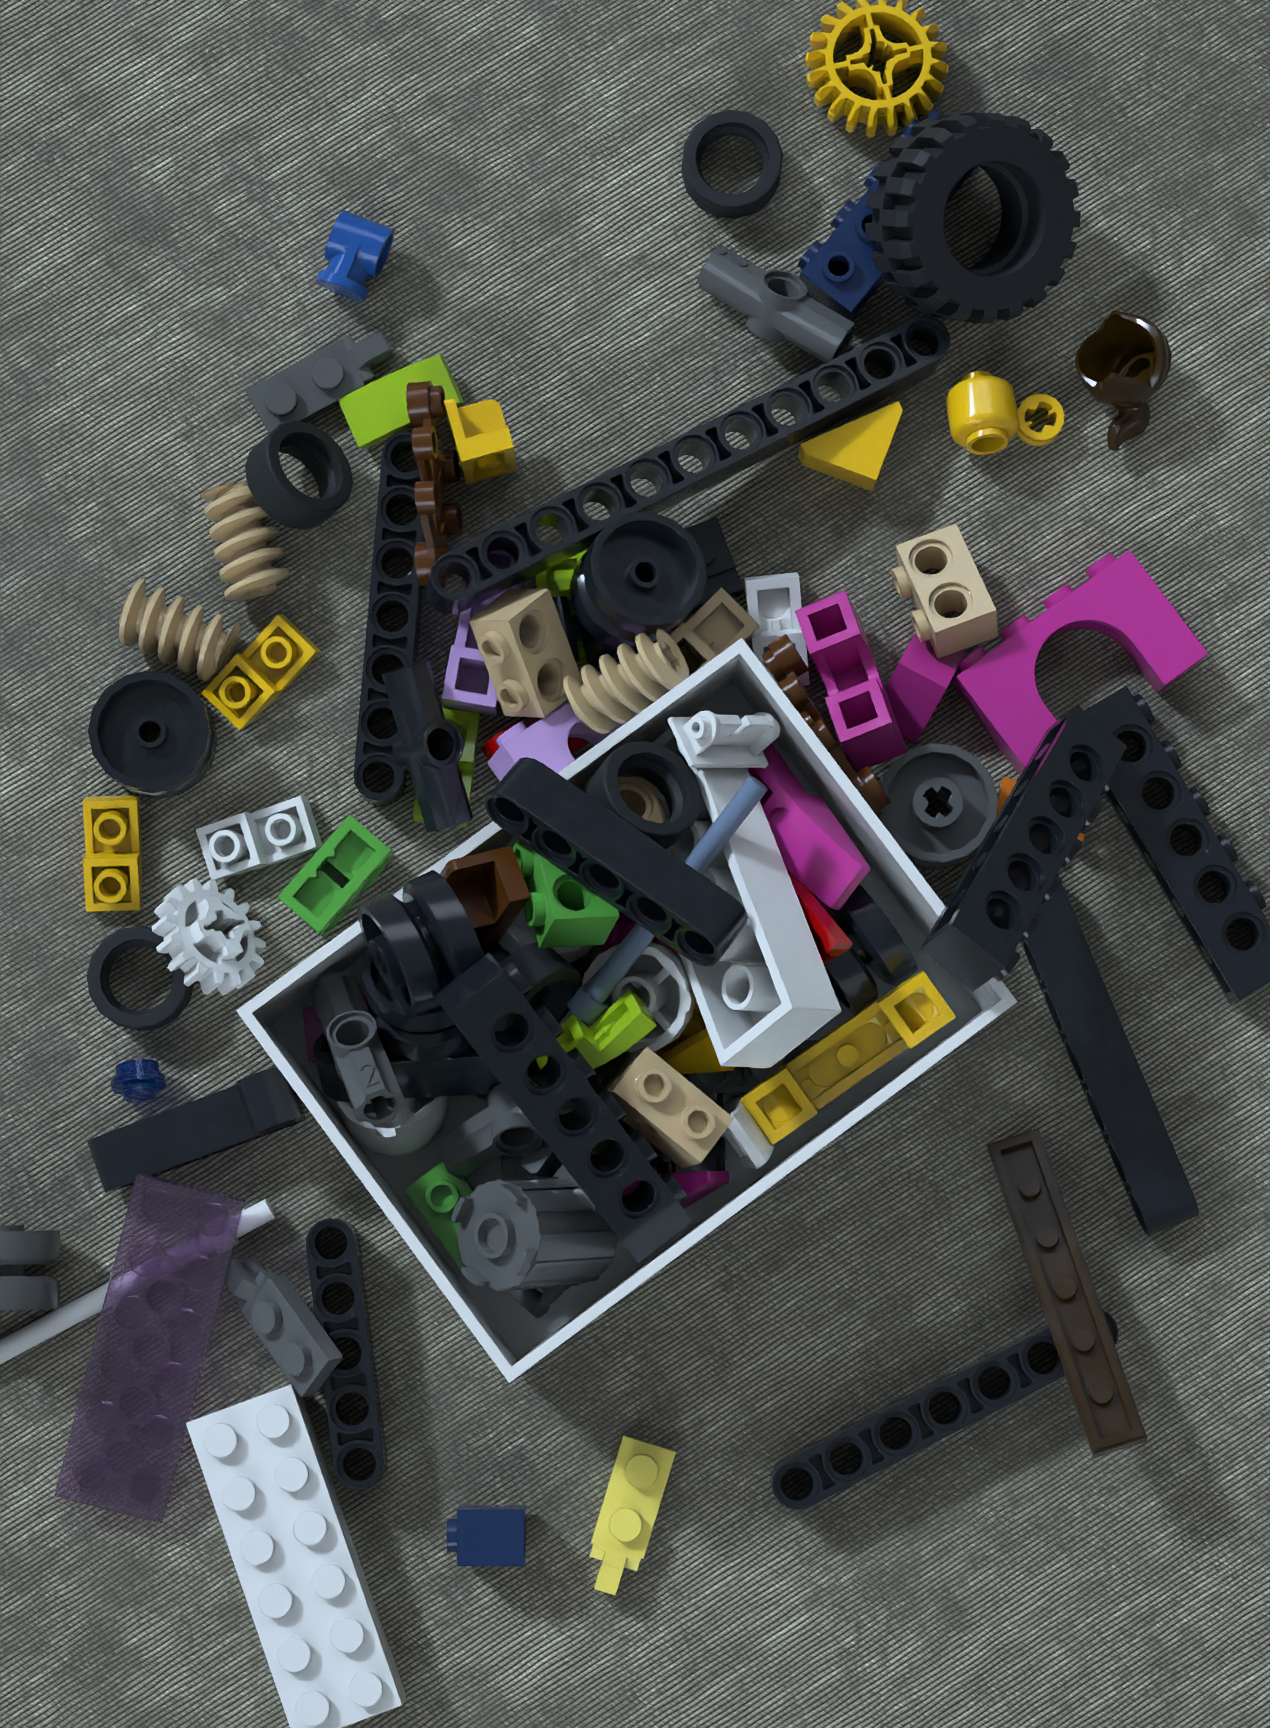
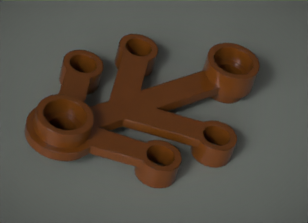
(435, 469)
(786, 667)

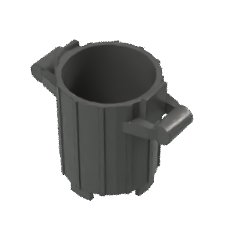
(532, 1237)

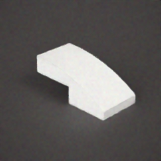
(772, 604)
(746, 1136)

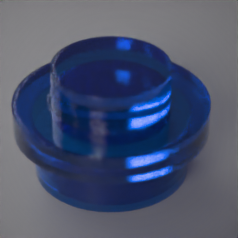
(138, 1080)

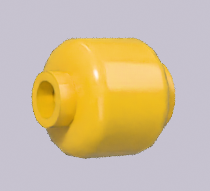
(982, 413)

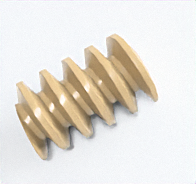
(242, 542)
(176, 633)
(627, 685)

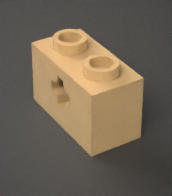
(667, 1108)

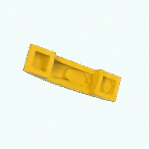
(847, 1056)

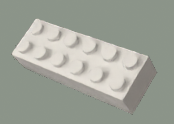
(771, 980)
(296, 1561)

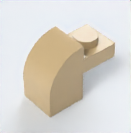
(712, 630)

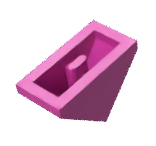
(919, 686)

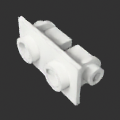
(724, 739)

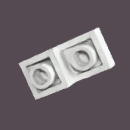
(259, 838)

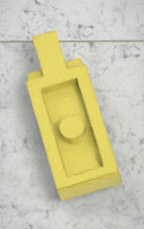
(629, 1509)

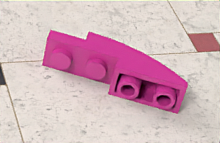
(809, 834)

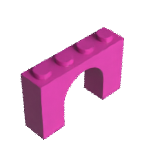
(1114, 601)

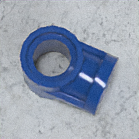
(355, 253)

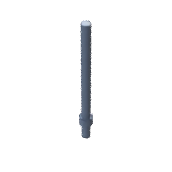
(590, 1002)

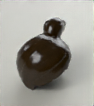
(1123, 369)

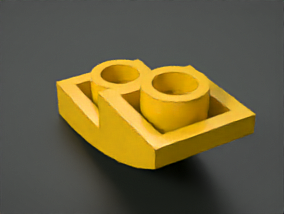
(261, 672)
(112, 853)

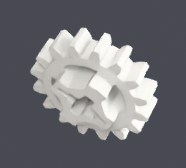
(208, 937)

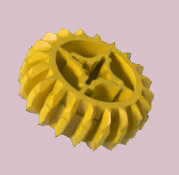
(916, 51)

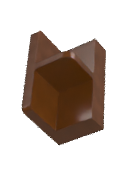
(489, 890)

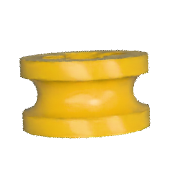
(1049, 432)

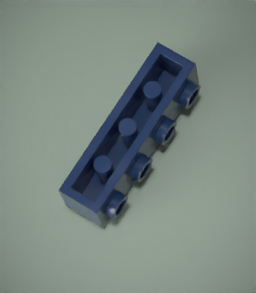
(842, 269)

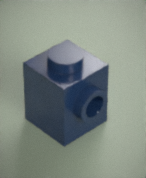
(488, 1535)

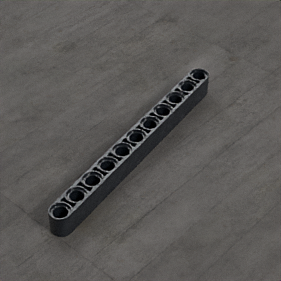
(705, 443)

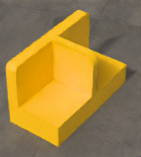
(481, 439)

